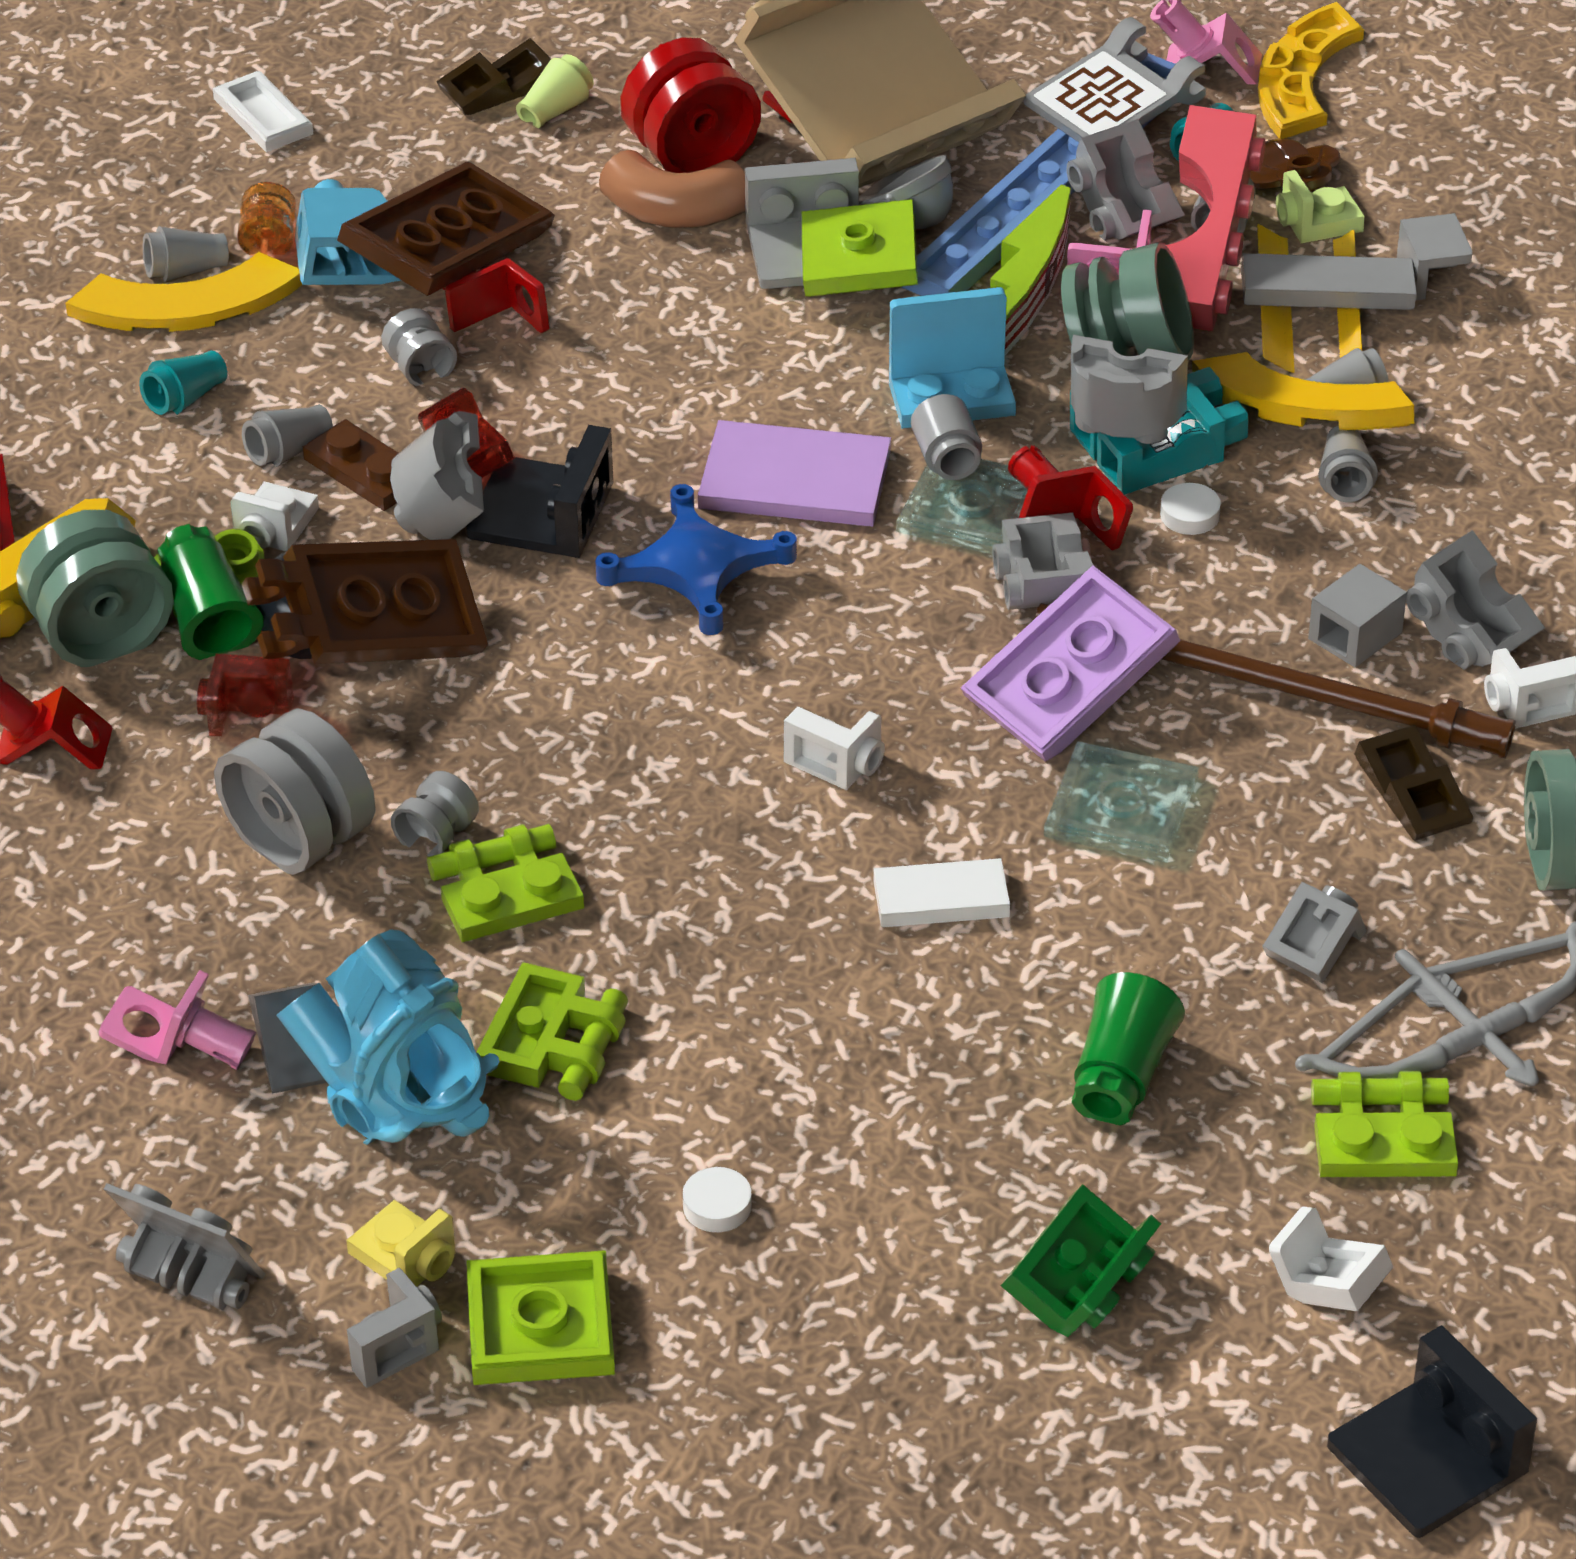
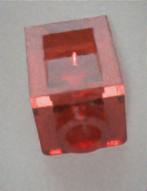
(493, 449)
(244, 686)

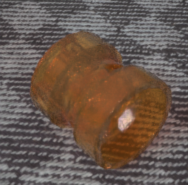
(262, 208)

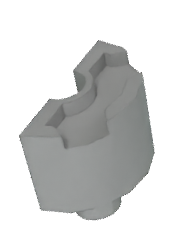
(1120, 181)
(1126, 393)
(434, 481)
(1039, 559)
(1467, 606)

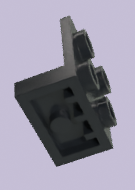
(548, 503)
(1440, 1439)

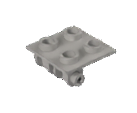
(184, 1247)

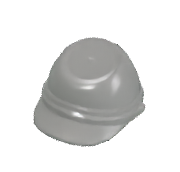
(925, 183)

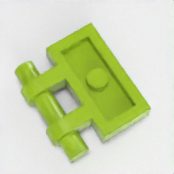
(509, 896)
(533, 1025)
(1385, 1142)

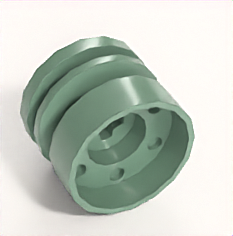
(1134, 309)

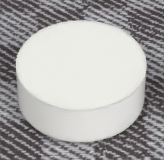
(1190, 508)
(717, 1199)

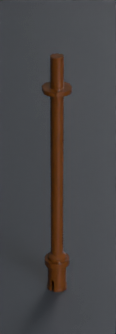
(1445, 722)

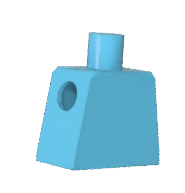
(319, 221)

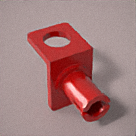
(493, 291)
(1070, 492)
(35, 722)

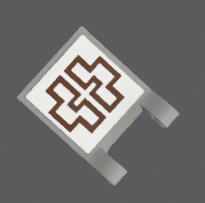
(1114, 86)

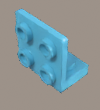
(951, 348)

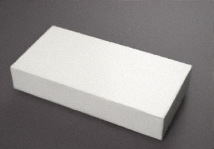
(262, 111)
(941, 892)

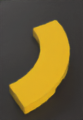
(1292, 63)
(185, 305)
(1294, 399)

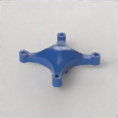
(696, 559)

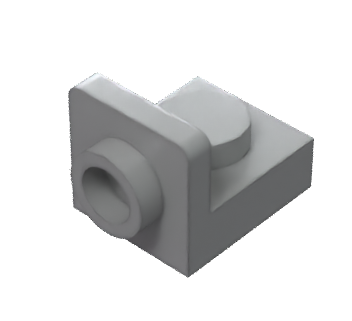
(1314, 930)
(396, 1336)

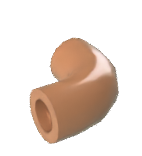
(671, 197)

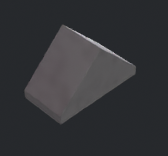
(283, 1057)

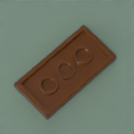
(446, 228)

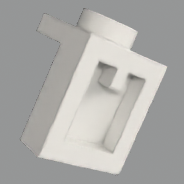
(274, 514)
(1532, 692)
(831, 749)

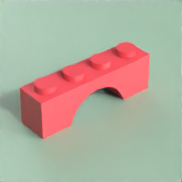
(1216, 162)

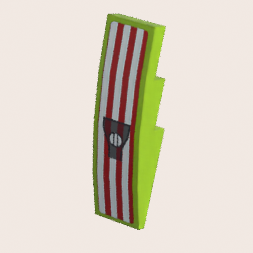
(1032, 262)

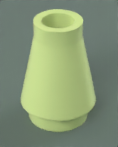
(558, 89)

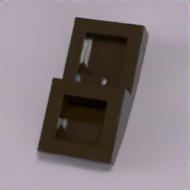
(482, 85)
(1411, 784)

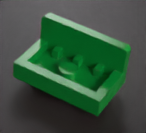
(1078, 1261)

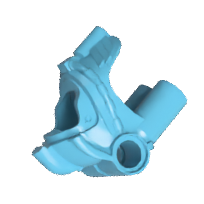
(392, 1043)

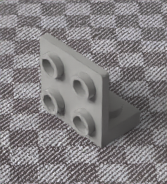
(774, 209)

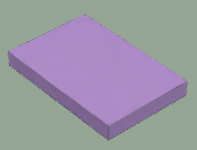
(794, 473)
(1070, 664)

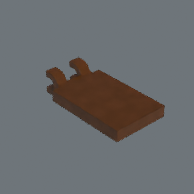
(369, 602)

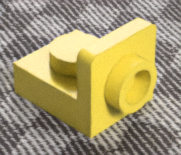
(407, 1242)

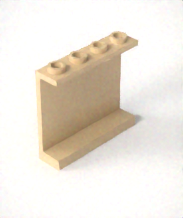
(871, 80)

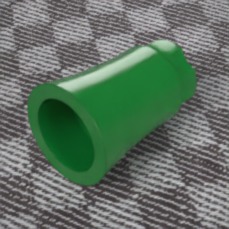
(207, 594)
(1124, 1043)

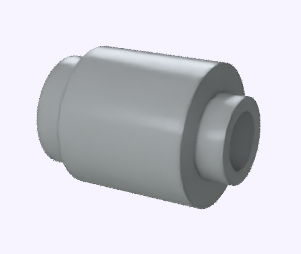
(947, 436)

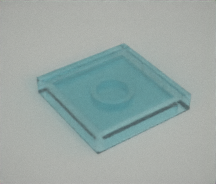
(963, 510)
(1121, 802)

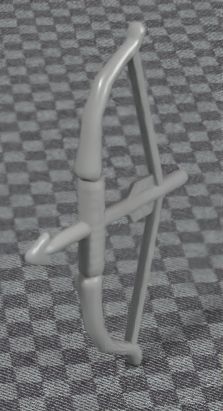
(1438, 990)

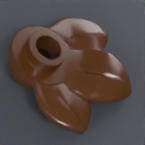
(1285, 155)

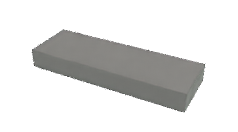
(1328, 281)

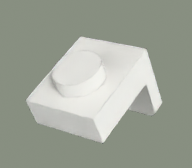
(1324, 1268)

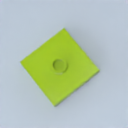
(859, 248)
(540, 1317)

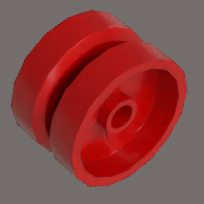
(690, 106)

